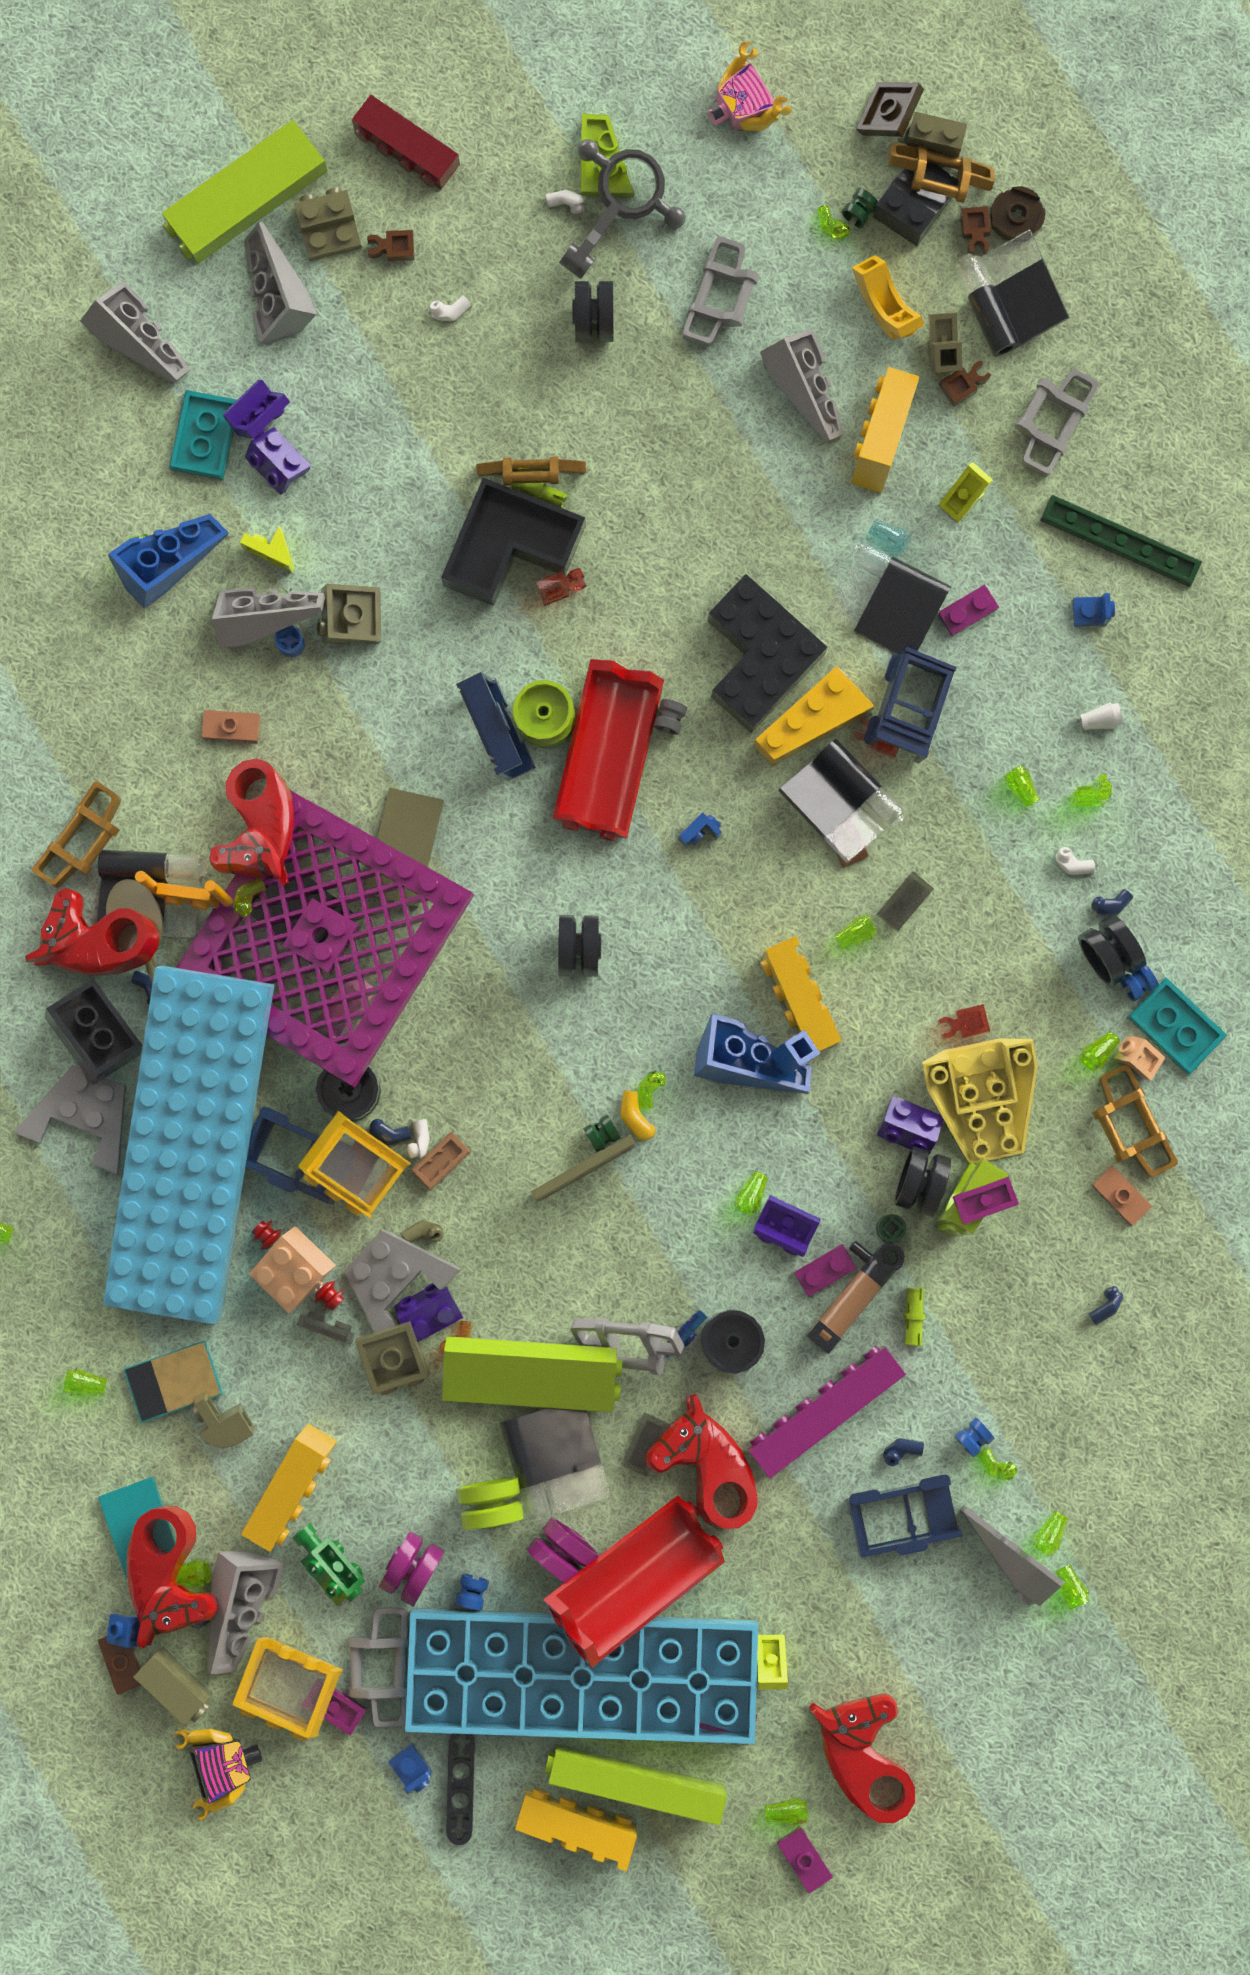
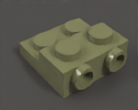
(327, 224)
(350, 614)
(392, 1358)

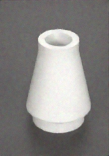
(1103, 717)

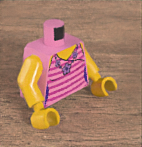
(744, 96)

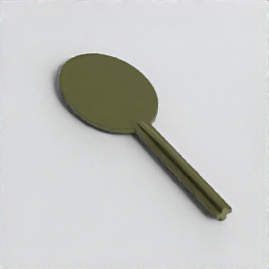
(133, 895)

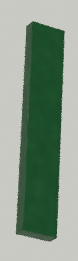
(1121, 540)

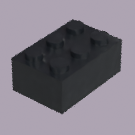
(93, 1031)

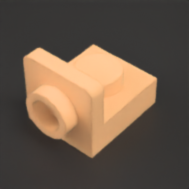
(1140, 1056)

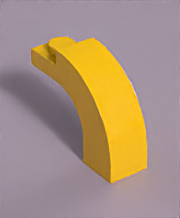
(883, 299)

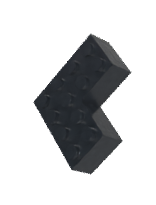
(508, 526)
(775, 649)

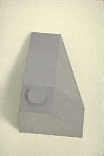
(281, 296)
(120, 323)
(796, 370)
(248, 616)
(1023, 1571)
(240, 1588)

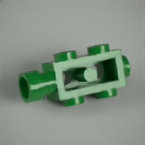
(329, 1566)

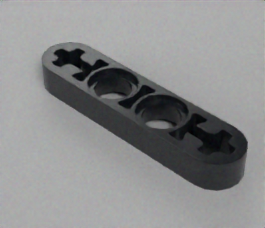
(458, 1785)

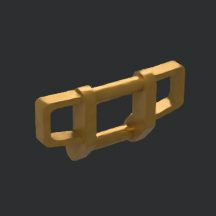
(969, 171)
(508, 465)
(58, 846)
(1147, 1117)

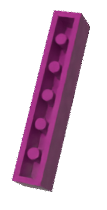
(826, 1411)

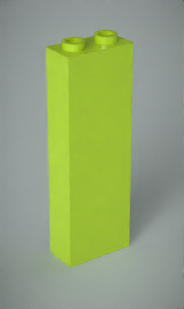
(243, 192)
(530, 1374)
(636, 1784)

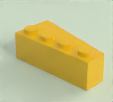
(884, 429)
(820, 712)
(799, 993)
(289, 1487)
(577, 1827)

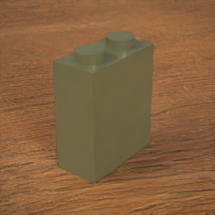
(174, 1687)

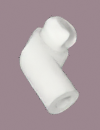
(449, 312)
(1071, 865)

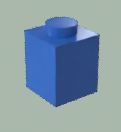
(795, 1053)

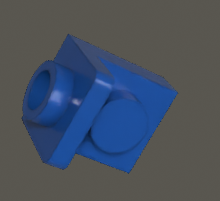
(1093, 610)
(694, 832)
(123, 1630)
(411, 1769)

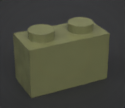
(937, 134)

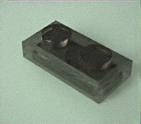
(905, 901)
(315, 1322)
(647, 1433)

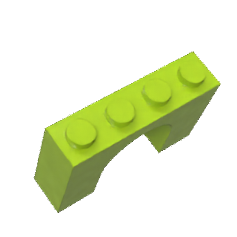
(971, 1178)

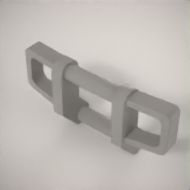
(734, 318)
(1078, 409)
(648, 1333)
(400, 1643)

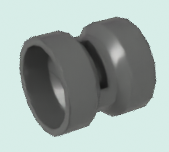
(670, 716)

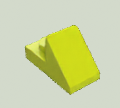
(965, 492)
(275, 552)
(771, 1663)

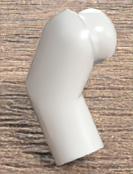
(566, 197)
(422, 1139)

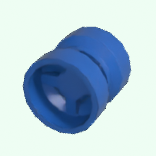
(288, 637)
(1139, 982)
(974, 1437)
(471, 1592)

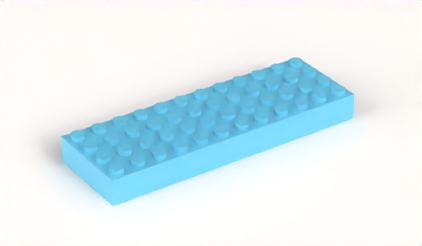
(188, 1144)
(527, 1680)

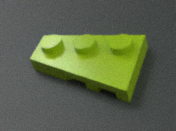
(600, 130)

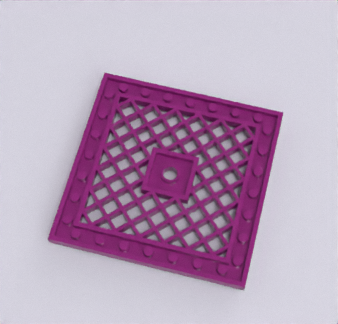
(407, 971)

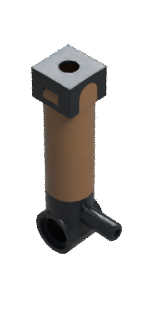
(856, 1295)

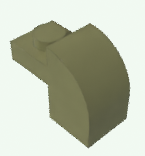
(943, 343)
(222, 1429)

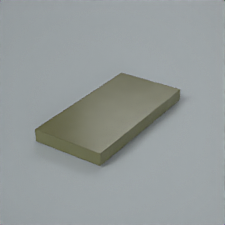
(409, 827)
(583, 1168)

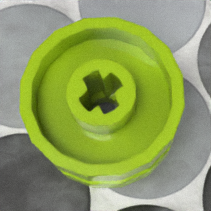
(546, 730)
(490, 1508)

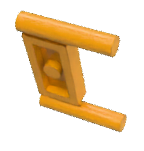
(176, 895)

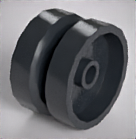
(593, 311)
(578, 946)
(1112, 950)
(355, 1107)
(928, 1182)
(749, 1344)

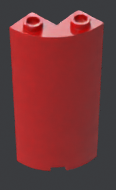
(608, 749)
(635, 1580)

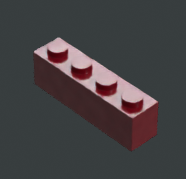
(405, 142)

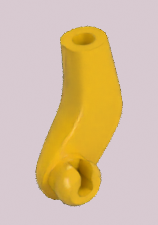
(633, 1118)

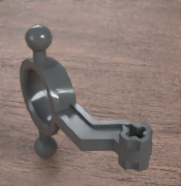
(577, 258)

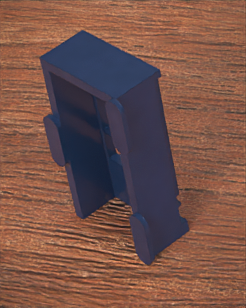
(489, 713)
(896, 731)
(258, 1138)
(939, 1513)

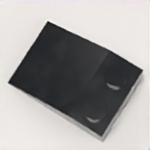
(910, 211)

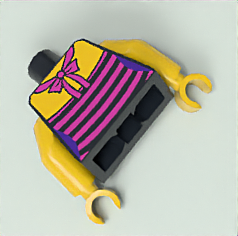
(218, 1766)

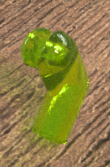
(830, 226)
(995, 1468)

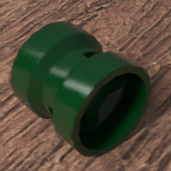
(861, 206)
(602, 1133)
(885, 1228)

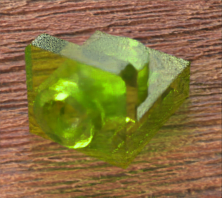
(1089, 797)

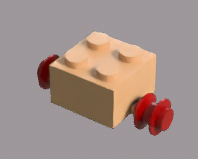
(293, 1268)

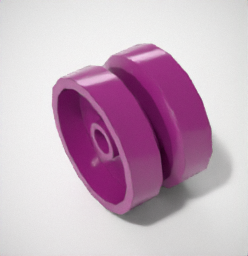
(566, 1548)
(411, 1568)

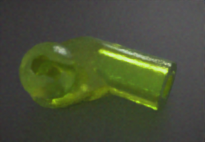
(244, 896)
(647, 1086)

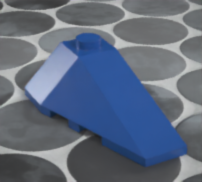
(158, 561)
(739, 1057)

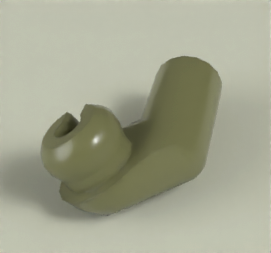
(424, 1230)

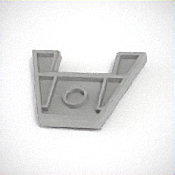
(84, 1106)
(387, 1270)

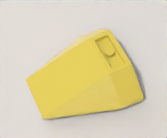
(985, 1095)

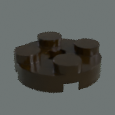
(1010, 201)

